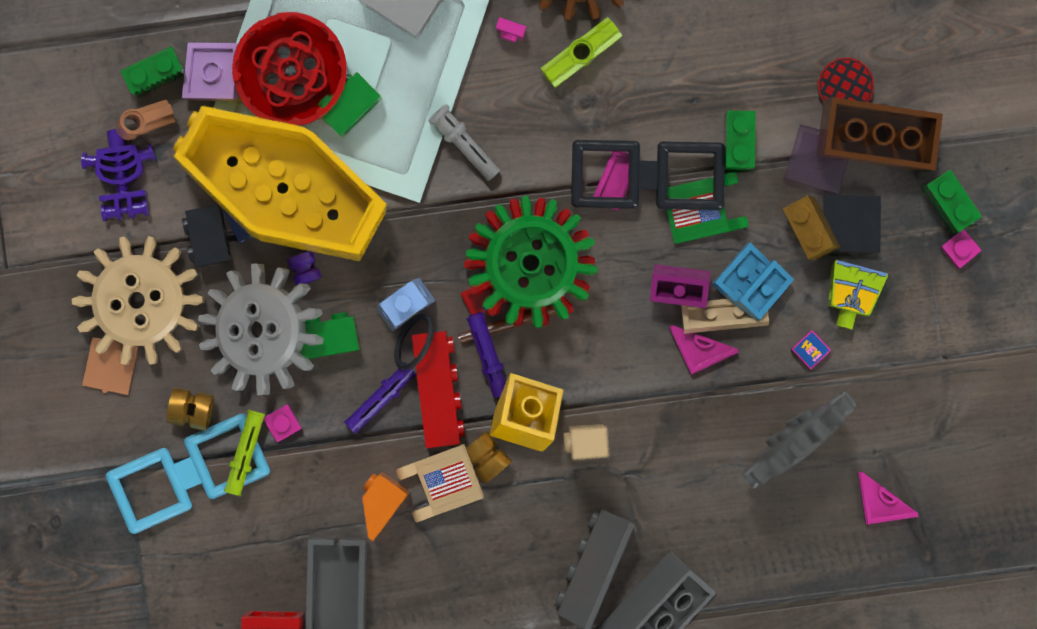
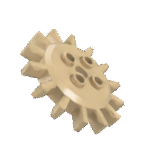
(160, 315)

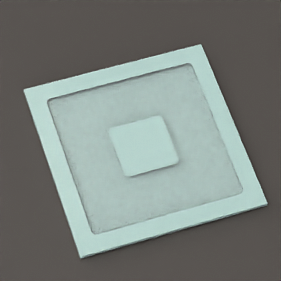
(415, 78)

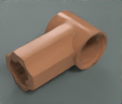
(146, 119)

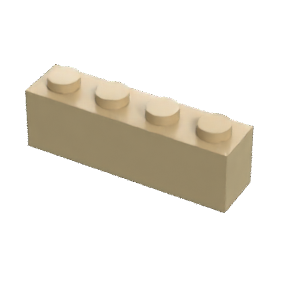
(586, 441)

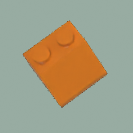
(381, 501)

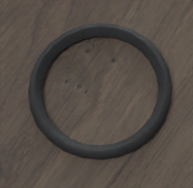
(423, 352)

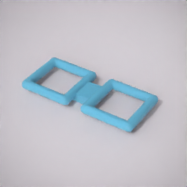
(181, 475)

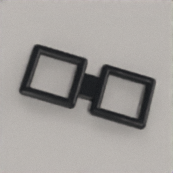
(648, 175)

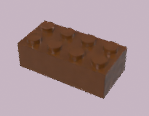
(879, 134)

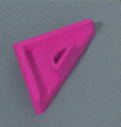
(700, 351)
(880, 504)

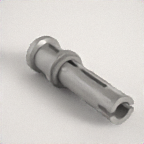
(455, 132)

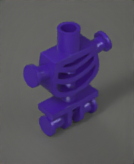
(117, 148)

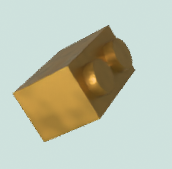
(811, 227)

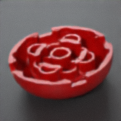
(258, 57)

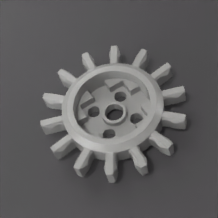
(275, 349)

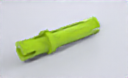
(244, 453)

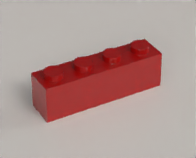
(436, 391)

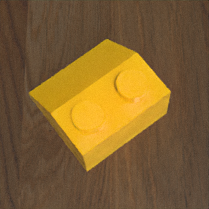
(527, 413)

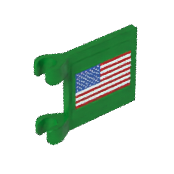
(697, 224)

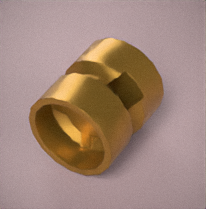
(180, 406)
(487, 458)

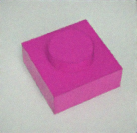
(510, 30)
(960, 249)
(282, 423)

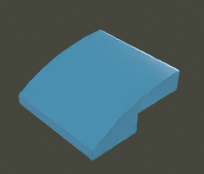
(752, 281)

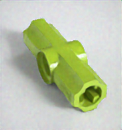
(596, 42)

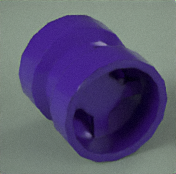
(304, 268)

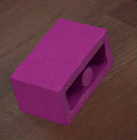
(680, 286)

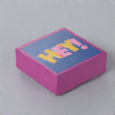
(810, 349)

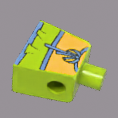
(853, 291)

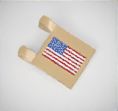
(447, 481)

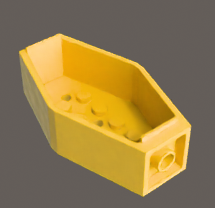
(274, 155)

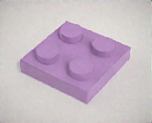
(209, 72)

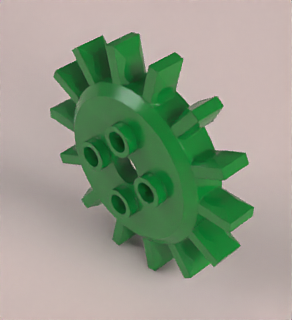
(556, 251)

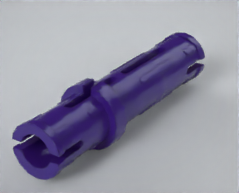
(491, 365)
(356, 422)

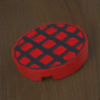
(846, 80)

